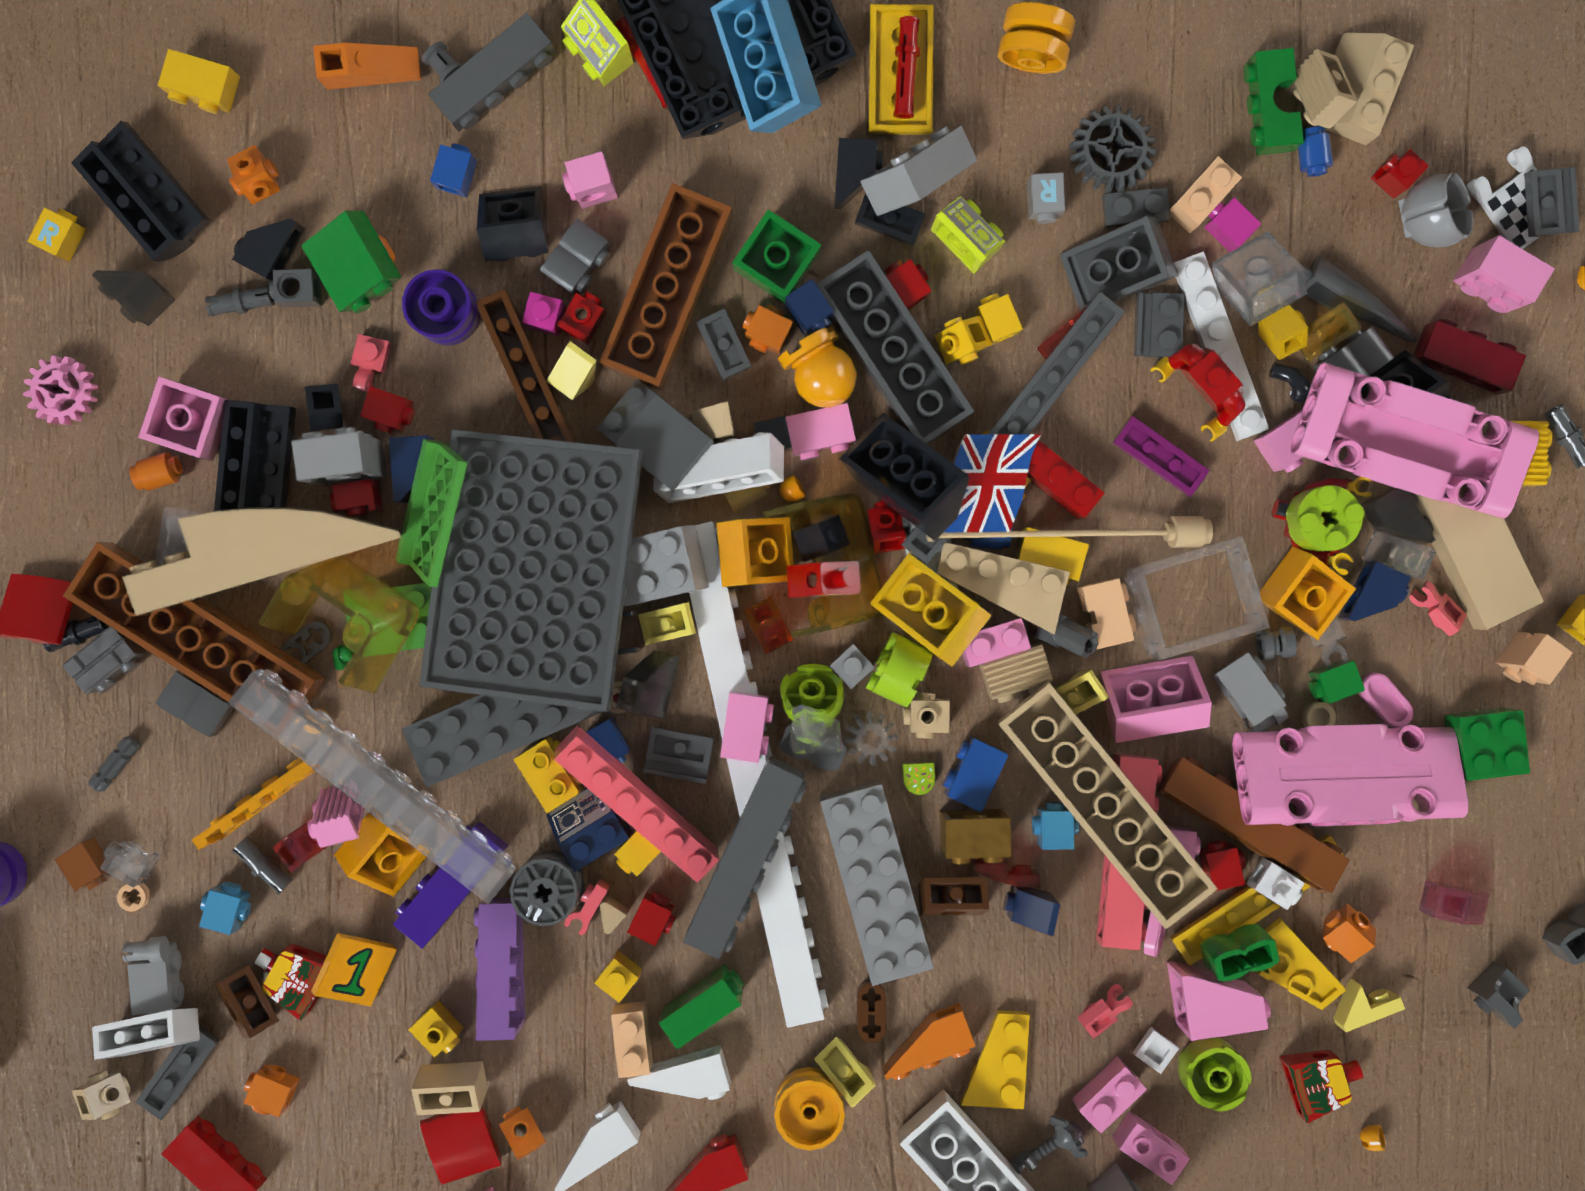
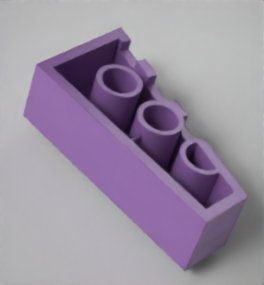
(499, 971)

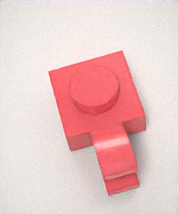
(370, 357)
(1443, 610)
(592, 898)
(1102, 1014)

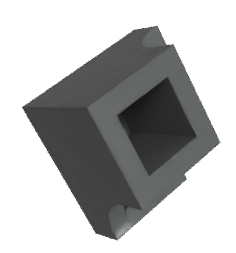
(1499, 993)

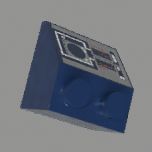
(586, 828)

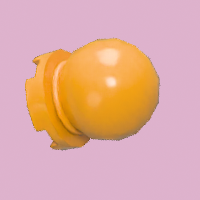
(822, 371)

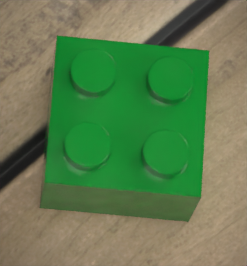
(776, 256)
(1491, 742)

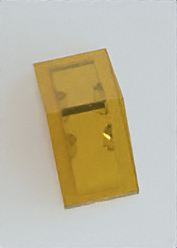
(1329, 330)

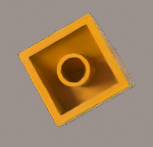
(1306, 592)
(379, 857)

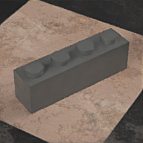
(493, 73)

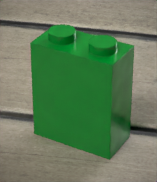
(351, 261)
(702, 1005)

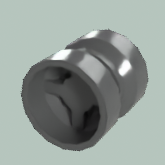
(1276, 643)

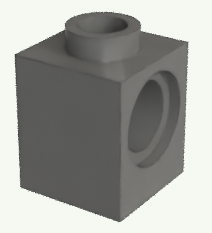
(308, 294)

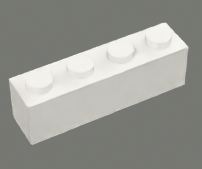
(729, 468)

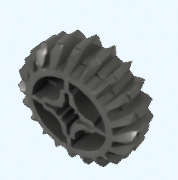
(1137, 149)

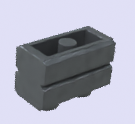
(103, 660)

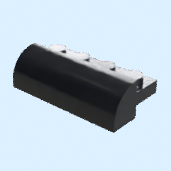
(141, 192)
(254, 456)

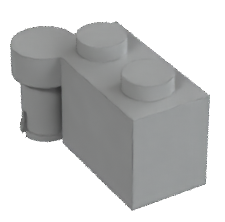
(1252, 693)
(153, 975)

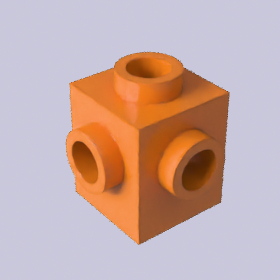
(253, 175)

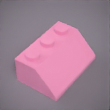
(1155, 699)

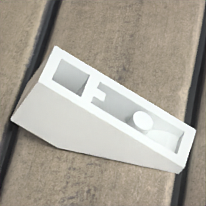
(689, 1075)
(605, 1139)

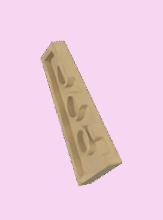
(1013, 584)

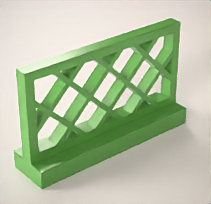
(431, 510)

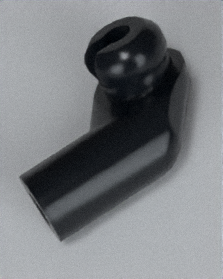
(1295, 378)

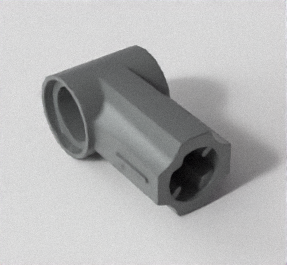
(1070, 637)

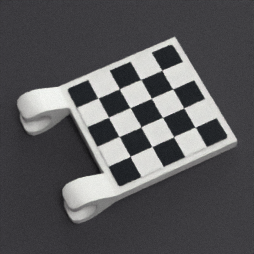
(1507, 204)

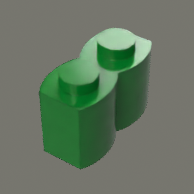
(1239, 952)

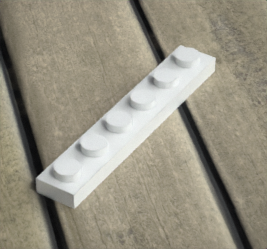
(1217, 334)

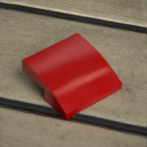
(35, 609)
(460, 1144)

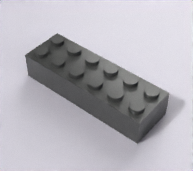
(894, 349)
(482, 731)
(742, 861)

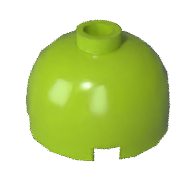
(813, 687)

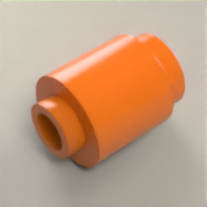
(156, 472)

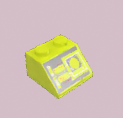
(596, 41)
(968, 233)

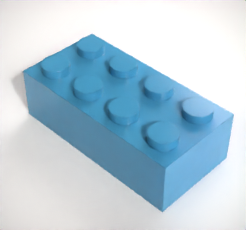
(766, 62)

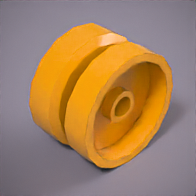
(1036, 37)
(808, 1127)

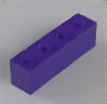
(437, 899)

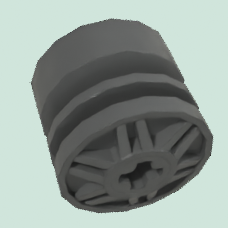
(553, 871)

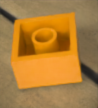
(754, 551)

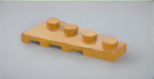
(252, 805)

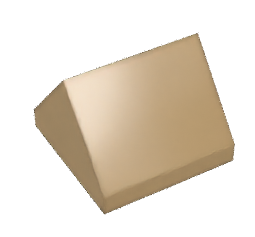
(612, 913)

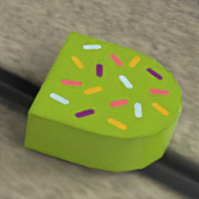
(919, 777)

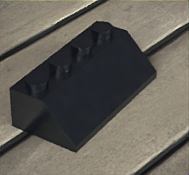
(907, 476)

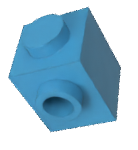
(1054, 827)
(225, 908)

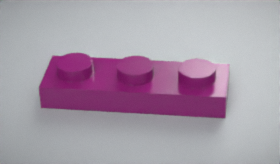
(1160, 456)

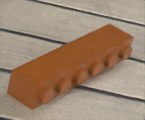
(1286, 846)

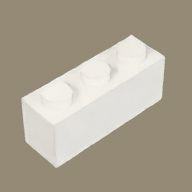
(146, 1033)

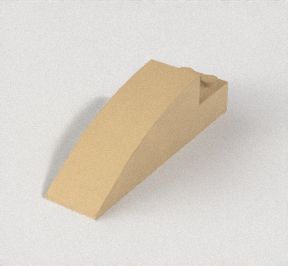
(244, 547)

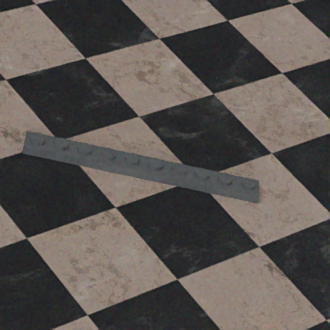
(1042, 390)

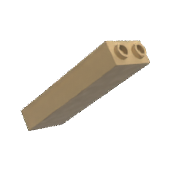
(1480, 562)

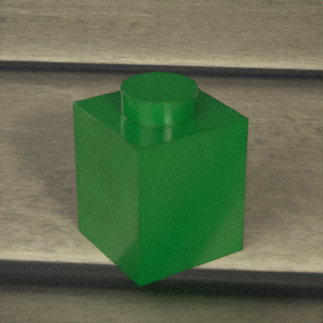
(1335, 682)

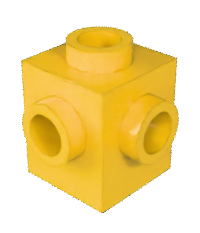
(962, 340)

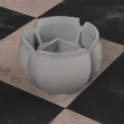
(1436, 211)

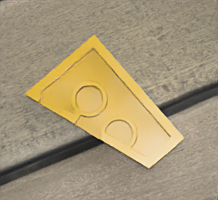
(1301, 969)
(1001, 1069)

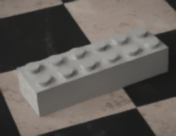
(876, 882)

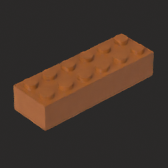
(666, 286)

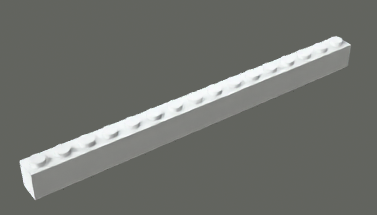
(777, 895)

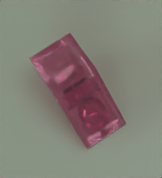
(1454, 903)

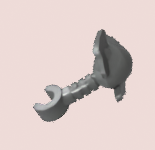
(1066, 1135)

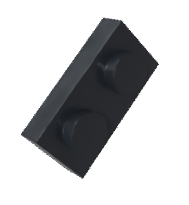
(898, 224)

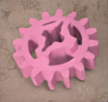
(57, 406)

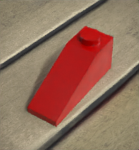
(715, 1167)

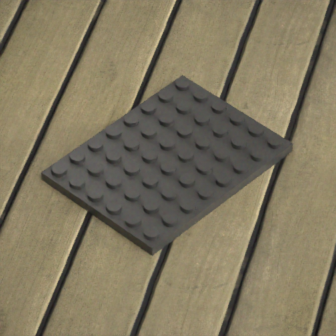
(534, 571)

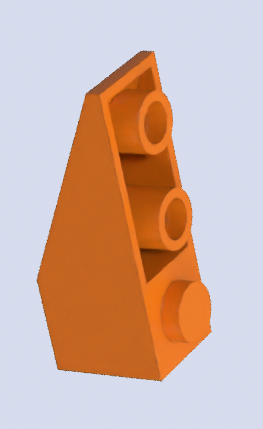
(365, 64)
(936, 1038)

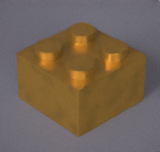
(975, 835)

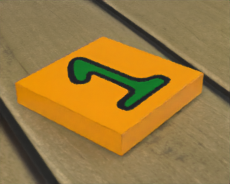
(354, 969)

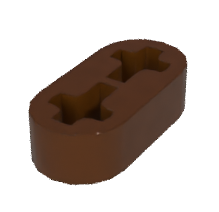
(878, 1011)

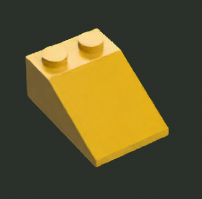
(930, 609)

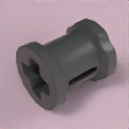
(440, 60)

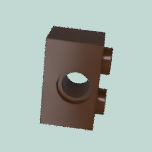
(953, 896)
(246, 1001)

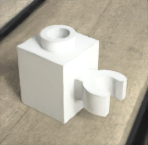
(1276, 884)

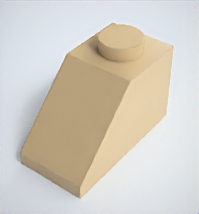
(715, 422)

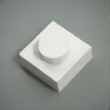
(1155, 1050)

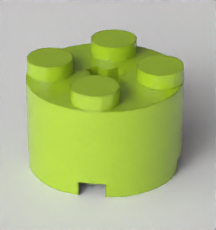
(1342, 514)
(899, 669)
(1232, 1073)

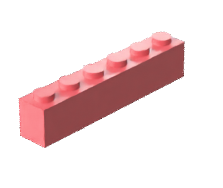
(636, 803)
(1120, 907)

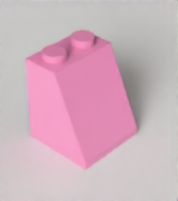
(1214, 1007)

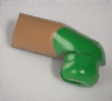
(341, 658)

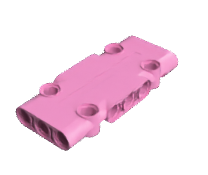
(1414, 440)
(1349, 775)

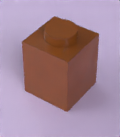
(83, 864)

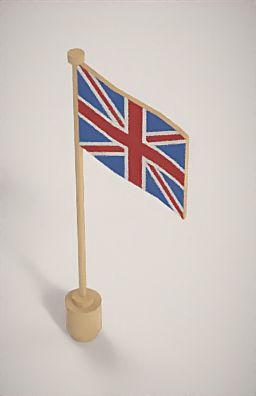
(997, 485)

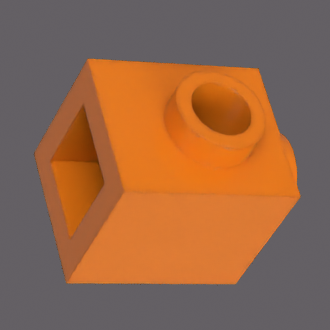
(767, 329)
(1349, 933)
(270, 1090)
(530, 1141)

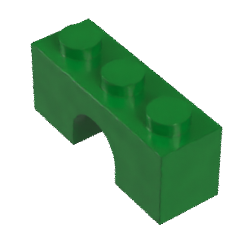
(1272, 129)

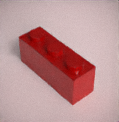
(1062, 482)
(211, 1160)

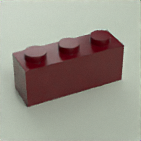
(1469, 356)

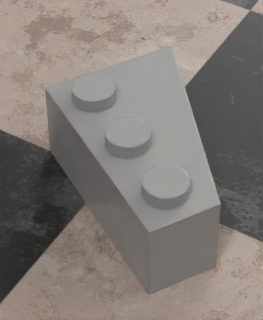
(920, 171)

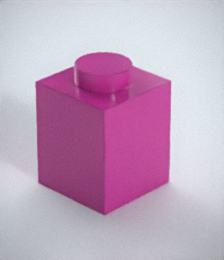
(1231, 224)
(543, 313)

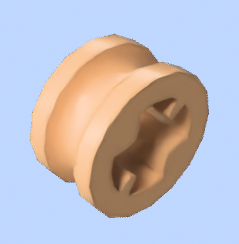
(125, 904)

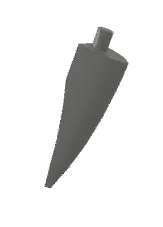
(1331, 286)

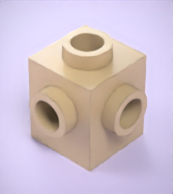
(936, 723)
(102, 1095)

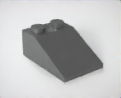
(1120, 262)
(665, 436)

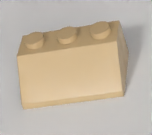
(1375, 69)

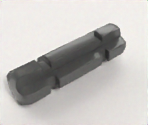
(114, 763)

